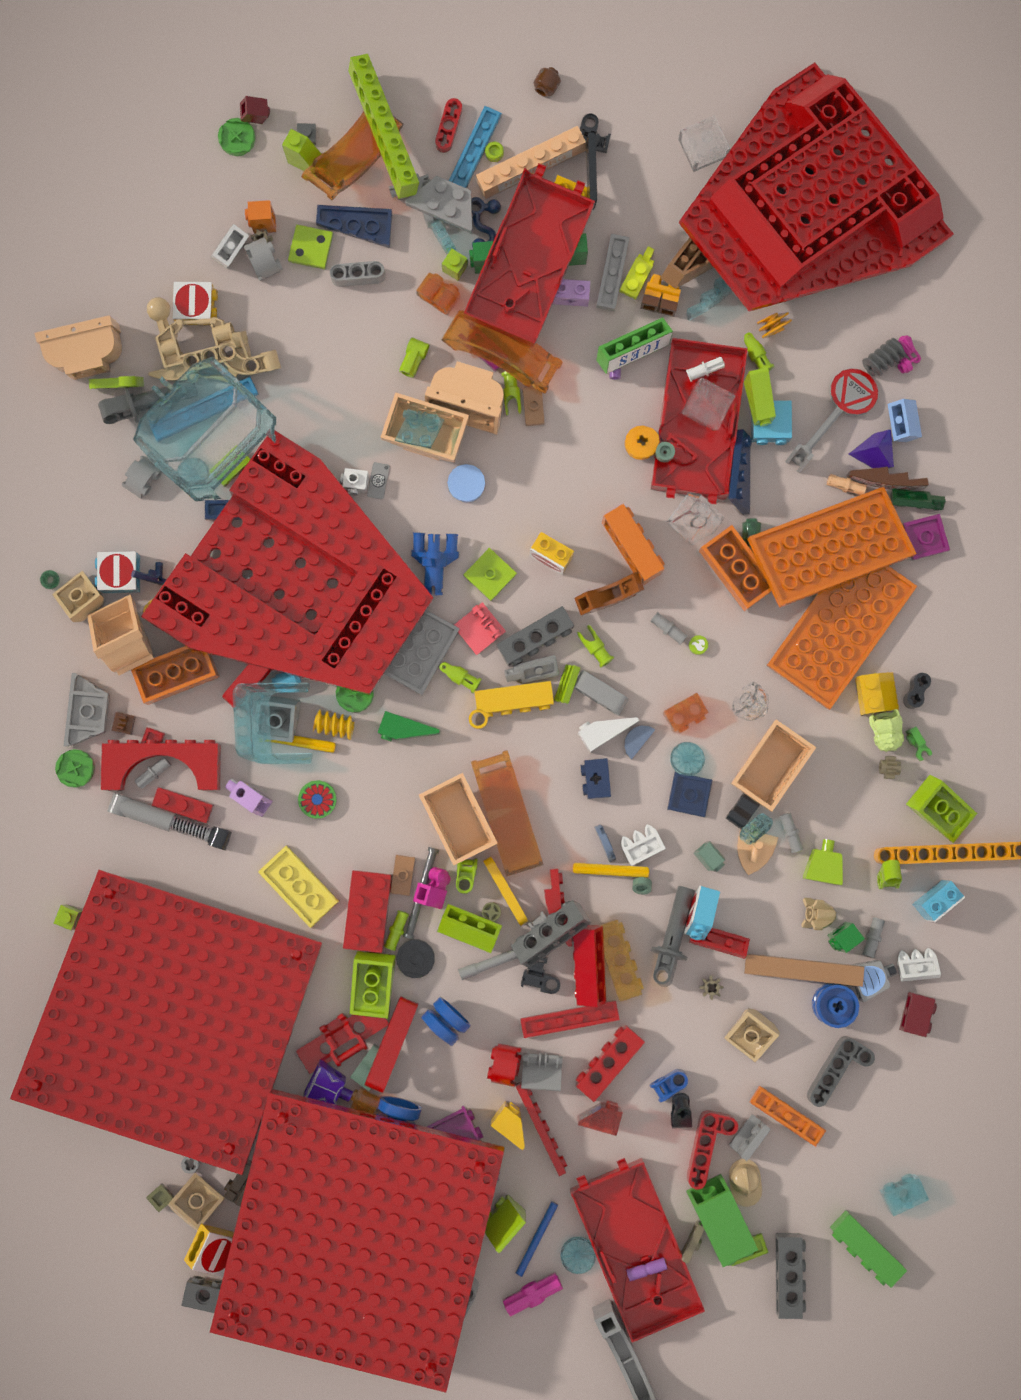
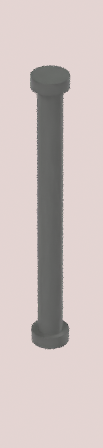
(417, 906)

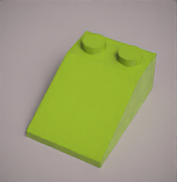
(941, 808)
(372, 984)
(504, 1222)

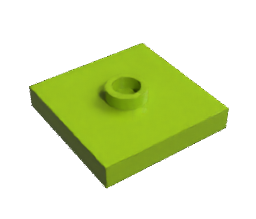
(490, 574)

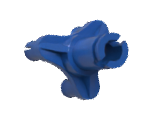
(434, 559)

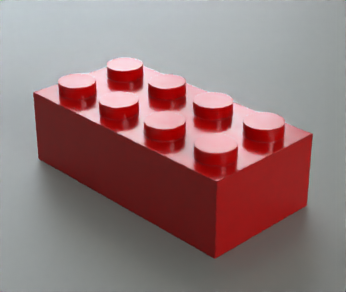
(367, 911)

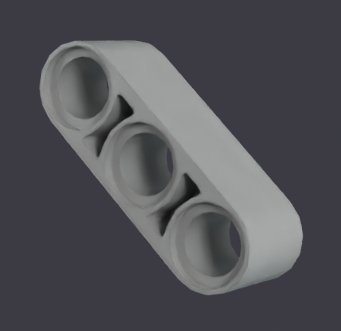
(349, 269)
(600, 692)

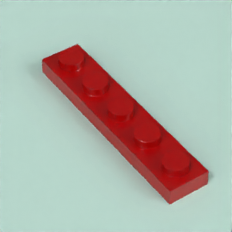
(569, 1019)
(542, 1129)

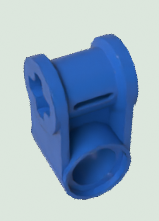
(668, 1085)

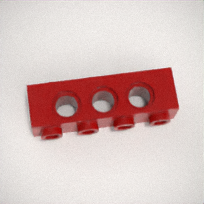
(595, 1089)

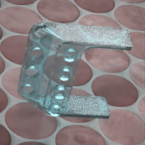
(253, 723)

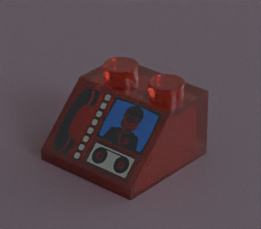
(602, 1117)

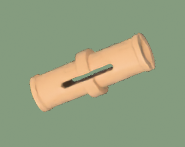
(846, 484)

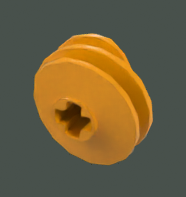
(773, 324)
(648, 436)

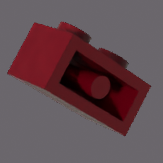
(918, 1014)

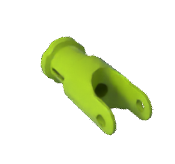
(757, 352)
(511, 391)
(596, 648)
(459, 675)

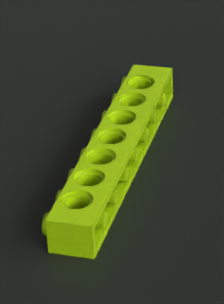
(383, 126)

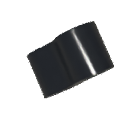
(916, 690)
(742, 811)

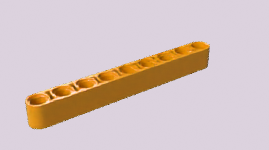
(951, 850)

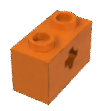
(261, 216)

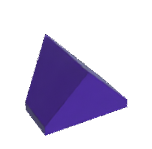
(876, 450)

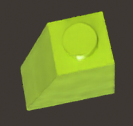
(299, 150)
(760, 396)

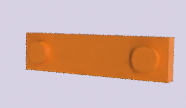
(787, 1116)

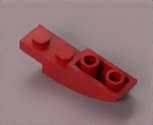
(554, 897)

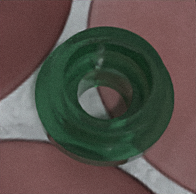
(44, 579)

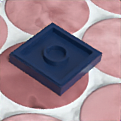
(689, 794)

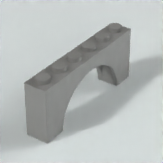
(623, 1351)

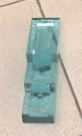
(710, 298)

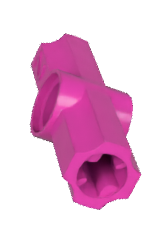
(532, 1294)

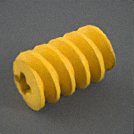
(334, 724)

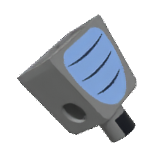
(874, 979)

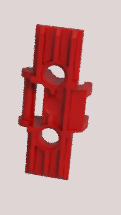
(336, 1034)

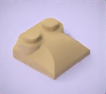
(79, 597)
(752, 1034)
(195, 1201)

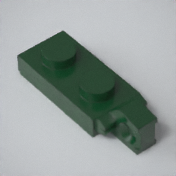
(917, 499)

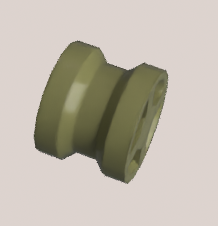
(489, 911)

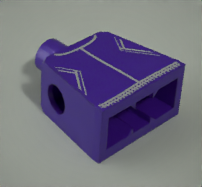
(327, 1084)

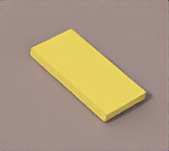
(298, 886)

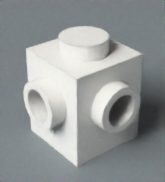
(355, 481)

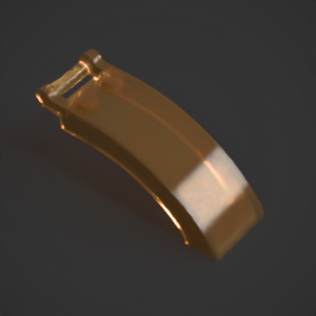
(346, 159)
(511, 355)
(507, 815)

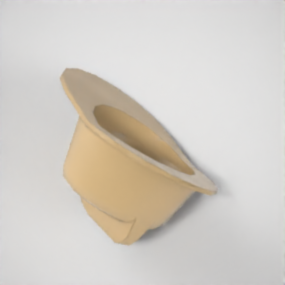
(745, 1182)

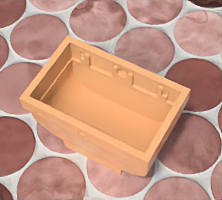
(85, 350)
(468, 392)
(448, 439)
(119, 636)
(773, 765)
(458, 819)

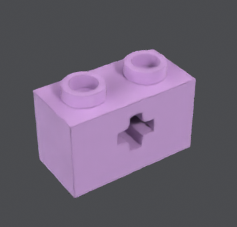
(573, 293)

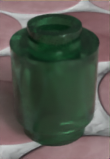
(750, 528)

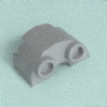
(262, 259)
(140, 476)

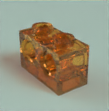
(683, 709)

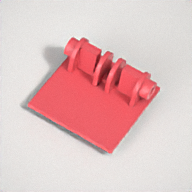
(479, 628)

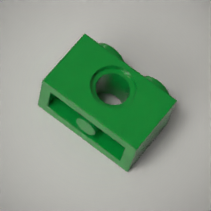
(845, 937)

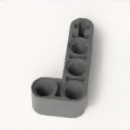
(837, 1073)

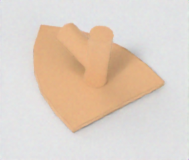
(757, 854)

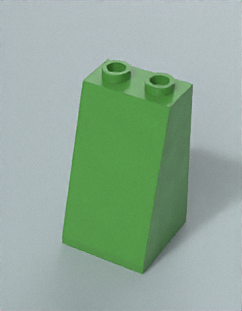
(722, 1221)

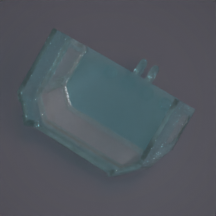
(203, 428)

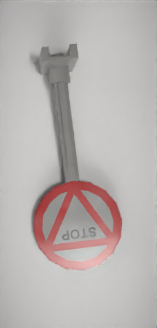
(853, 394)

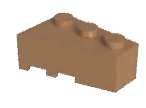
(686, 265)

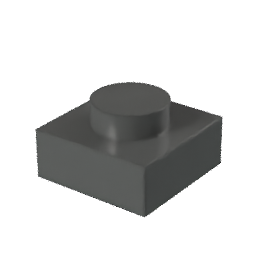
(308, 130)

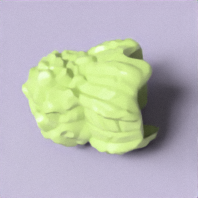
(887, 730)

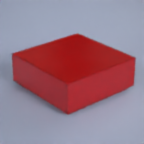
(151, 734)

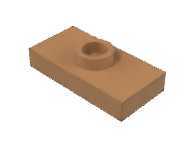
(533, 407)
(402, 875)

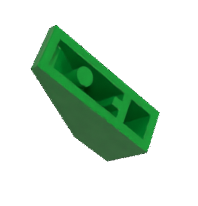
(401, 728)

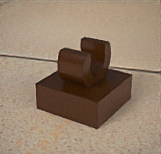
(123, 723)

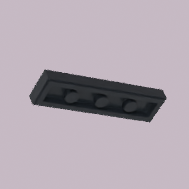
(591, 167)

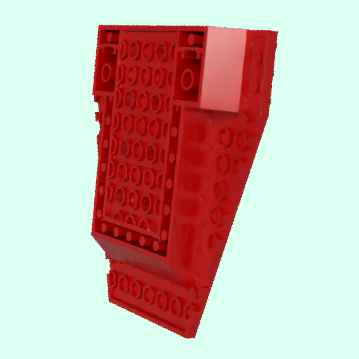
(757, 233)
(310, 517)

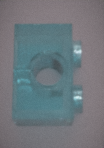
(915, 1194)

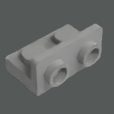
(749, 1137)

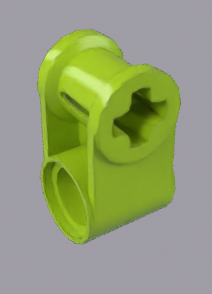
(466, 873)
(889, 874)

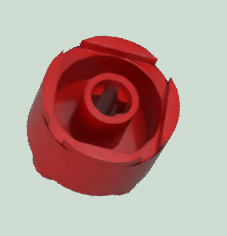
(505, 1064)

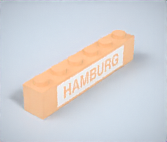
(547, 153)

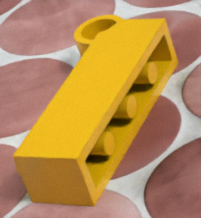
(511, 699)

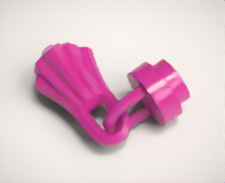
(905, 365)

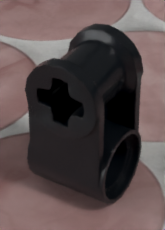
(681, 1113)

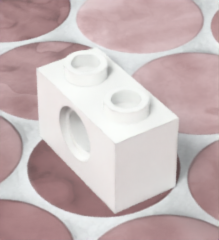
(230, 246)

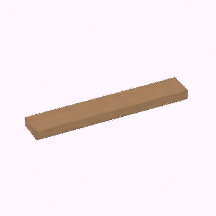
(804, 969)

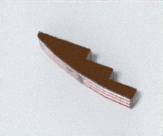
(881, 478)

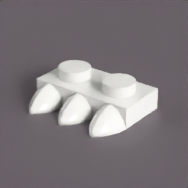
(643, 846)
(918, 967)

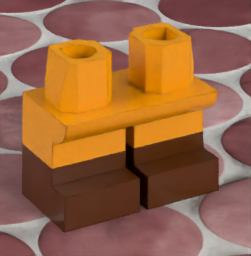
(652, 295)

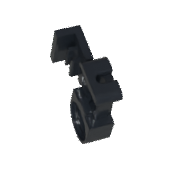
(599, 140)
(535, 978)

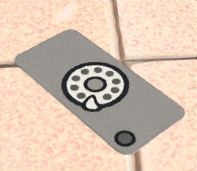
(378, 480)

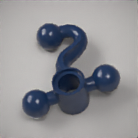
(493, 207)

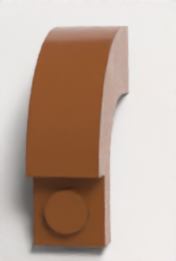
(609, 595)

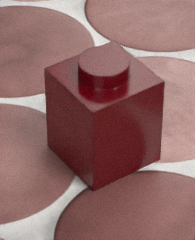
(254, 110)

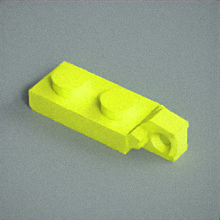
(638, 274)

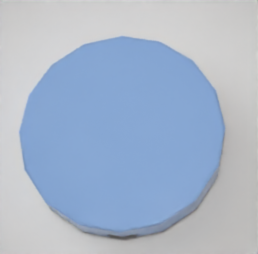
(466, 483)

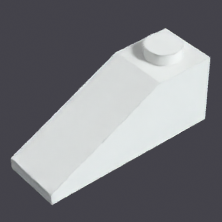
(600, 732)

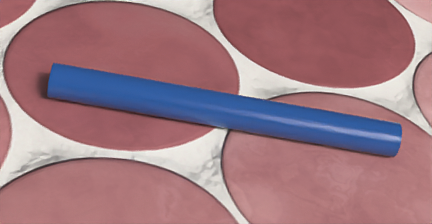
(537, 1238)

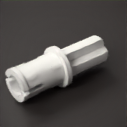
(705, 368)

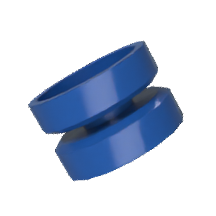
(846, 1009)
(444, 1023)
(399, 1109)

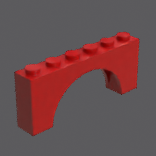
(121, 758)

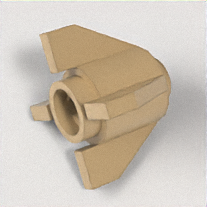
(818, 914)

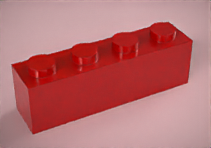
(589, 966)

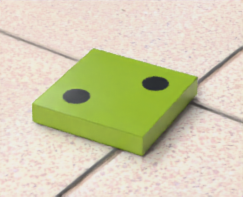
(310, 246)

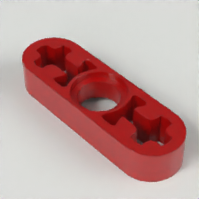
(441, 131)

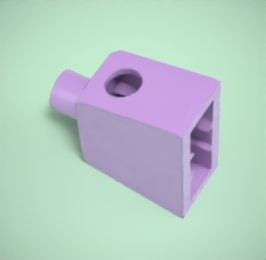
(248, 797)

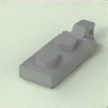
(533, 670)

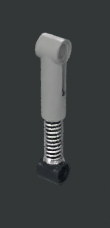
(167, 820)

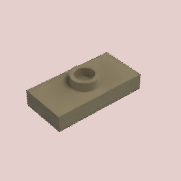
(693, 1242)

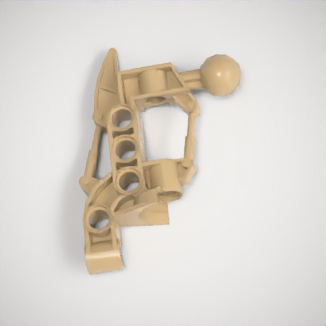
(224, 335)

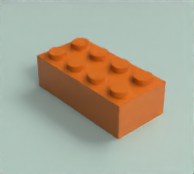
(632, 543)
(736, 567)
(173, 674)

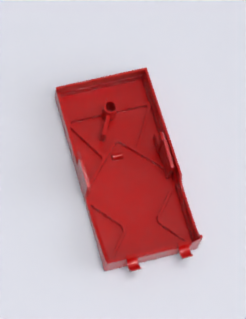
(529, 257)
(712, 470)
(630, 1231)

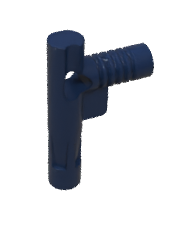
(152, 576)

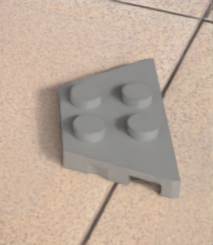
(444, 202)
(85, 711)

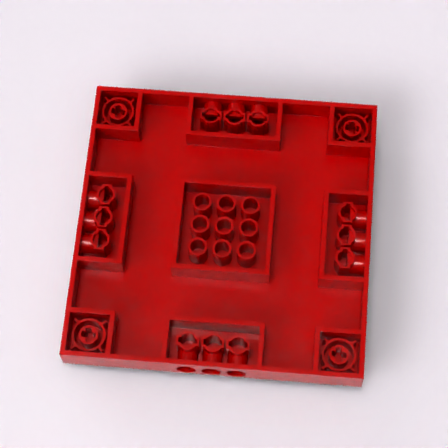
(168, 1022)
(357, 1240)

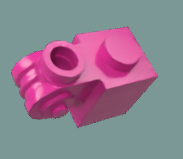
(433, 893)

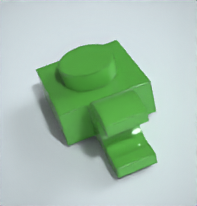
(915, 738)

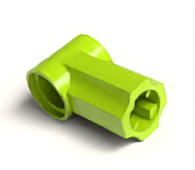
(415, 353)

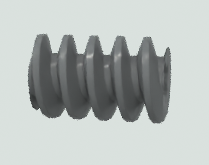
(883, 356)

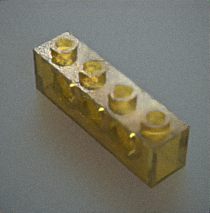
(623, 990)

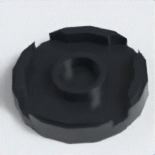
(415, 958)

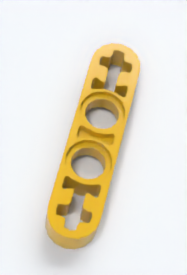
(506, 891)

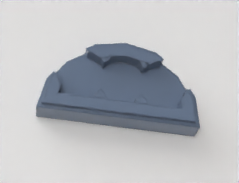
(636, 738)
(605, 843)

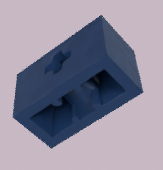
(601, 769)

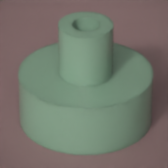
(665, 452)
(642, 885)

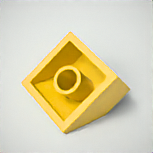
(876, 693)
(509, 1123)

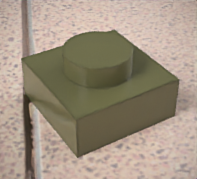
(160, 1197)

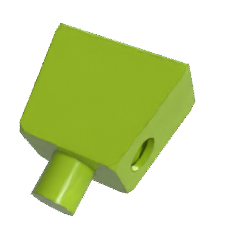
(825, 865)

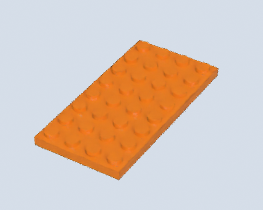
(831, 546)
(840, 633)

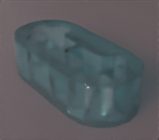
(442, 236)
(756, 829)

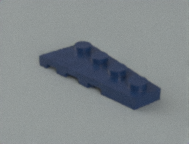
(359, 222)
(740, 477)

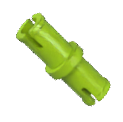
(396, 930)

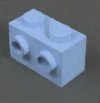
(904, 420)

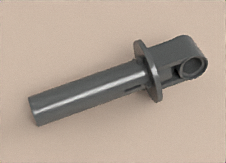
(127, 405)
(669, 952)

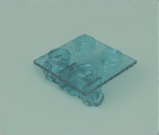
(419, 428)

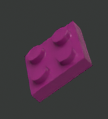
(927, 536)

